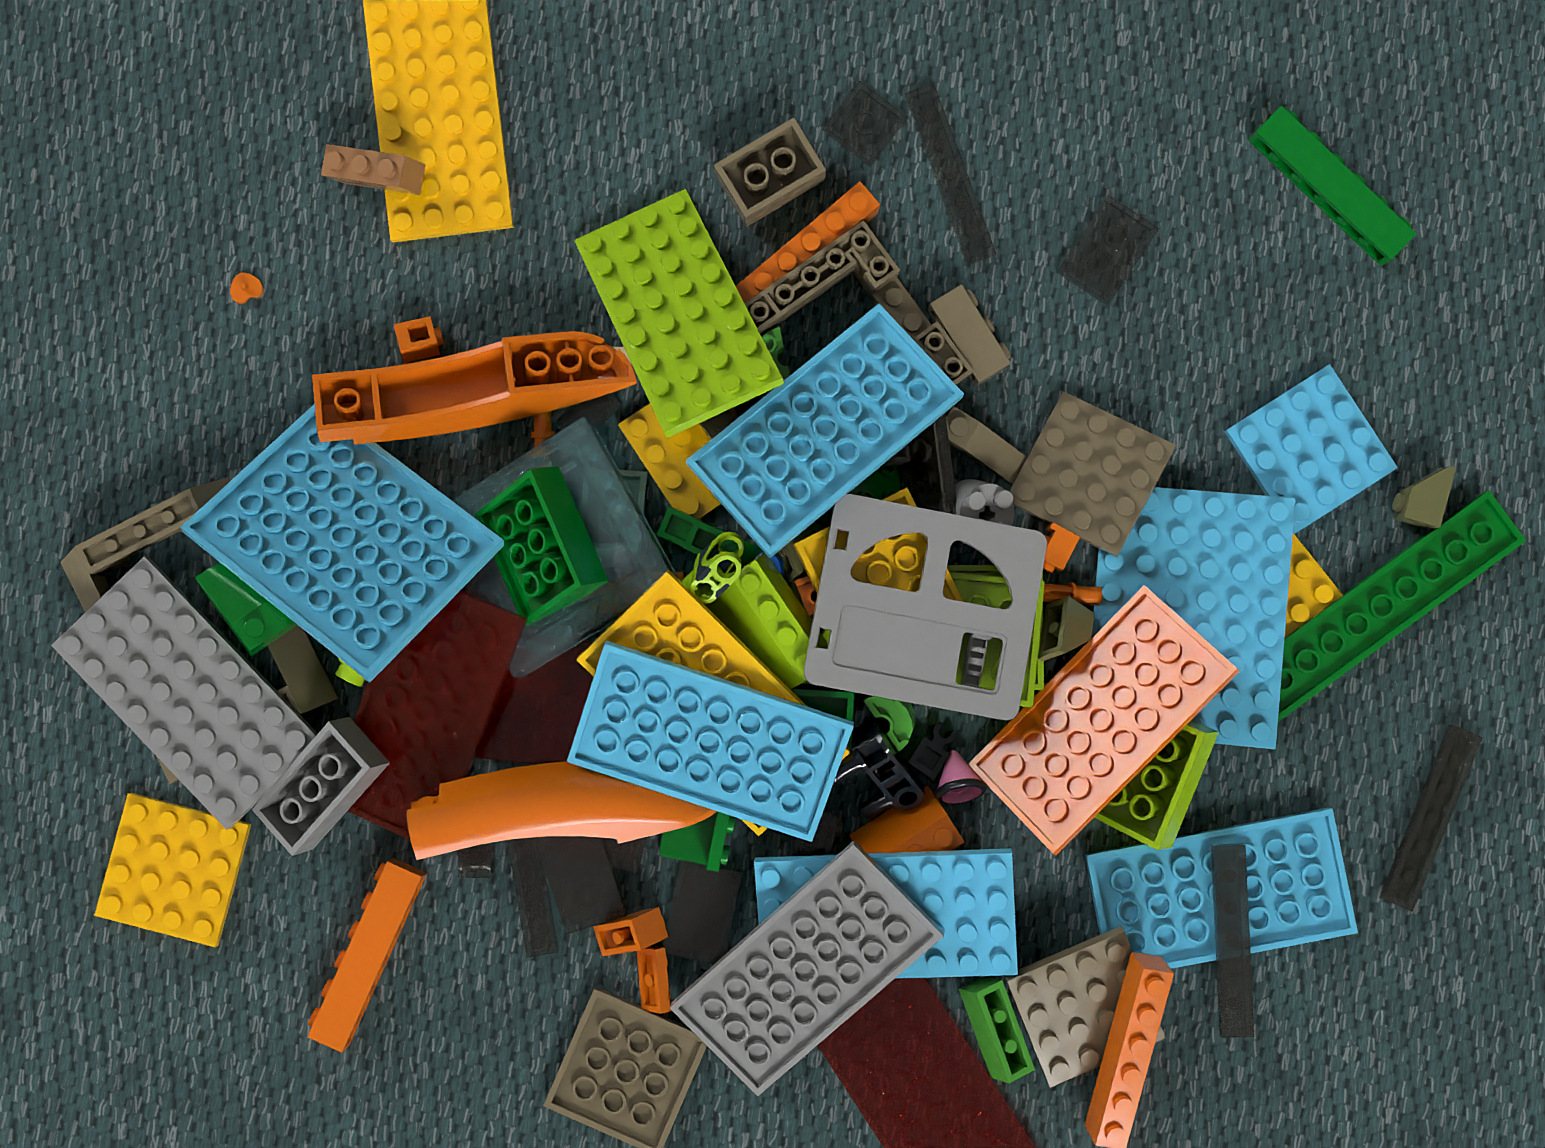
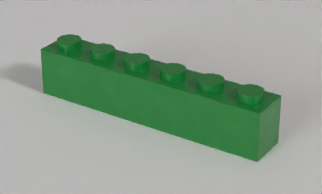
(1332, 186)

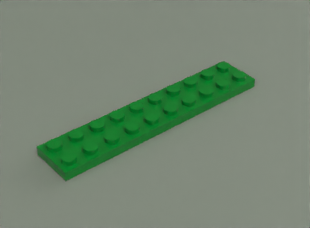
(1394, 598)

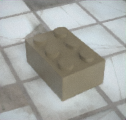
(770, 172)

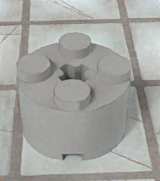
(984, 501)

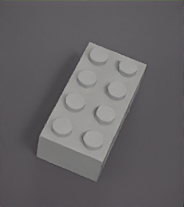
(320, 785)

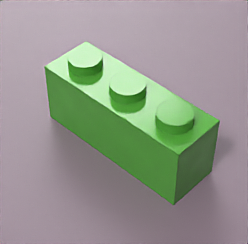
(996, 1029)

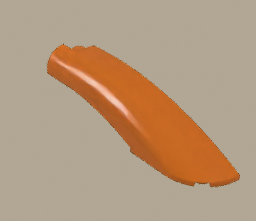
(468, 388)
(542, 803)

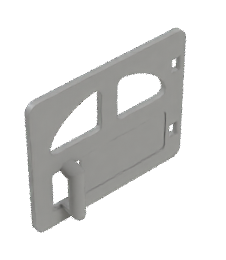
(909, 641)

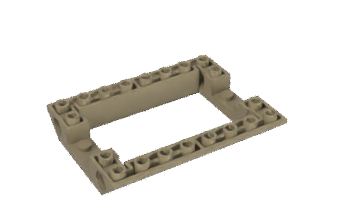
(866, 258)
(294, 653)

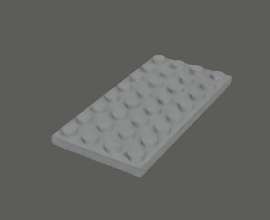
(186, 692)
(806, 968)

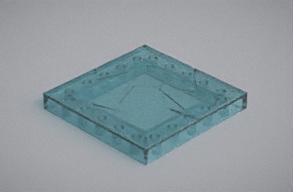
(615, 526)

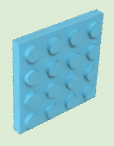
(1311, 447)

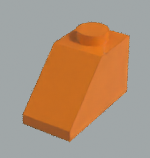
(631, 932)

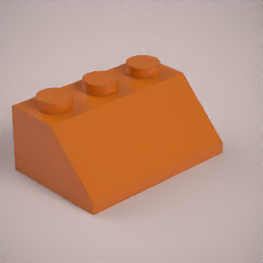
(911, 830)

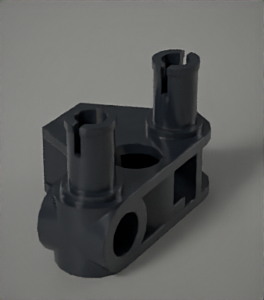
(878, 756)

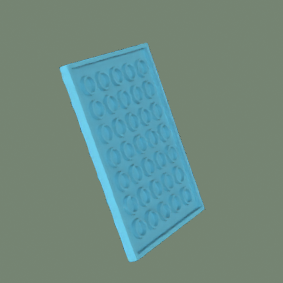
(343, 542)
(1227, 575)

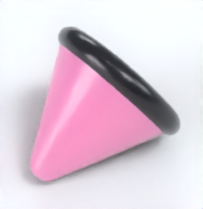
(958, 782)

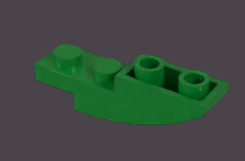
(697, 534)

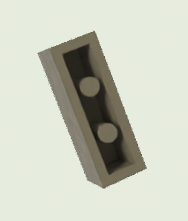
(970, 333)

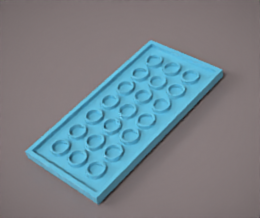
(824, 430)
(709, 741)
(958, 889)
(1167, 894)

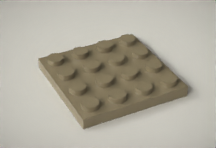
(1091, 473)
(1072, 1003)
(626, 1071)

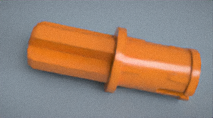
(1082, 594)

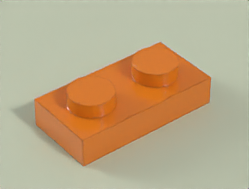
(654, 979)

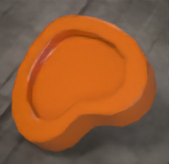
(245, 287)

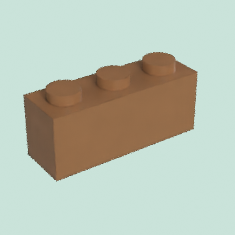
(373, 169)

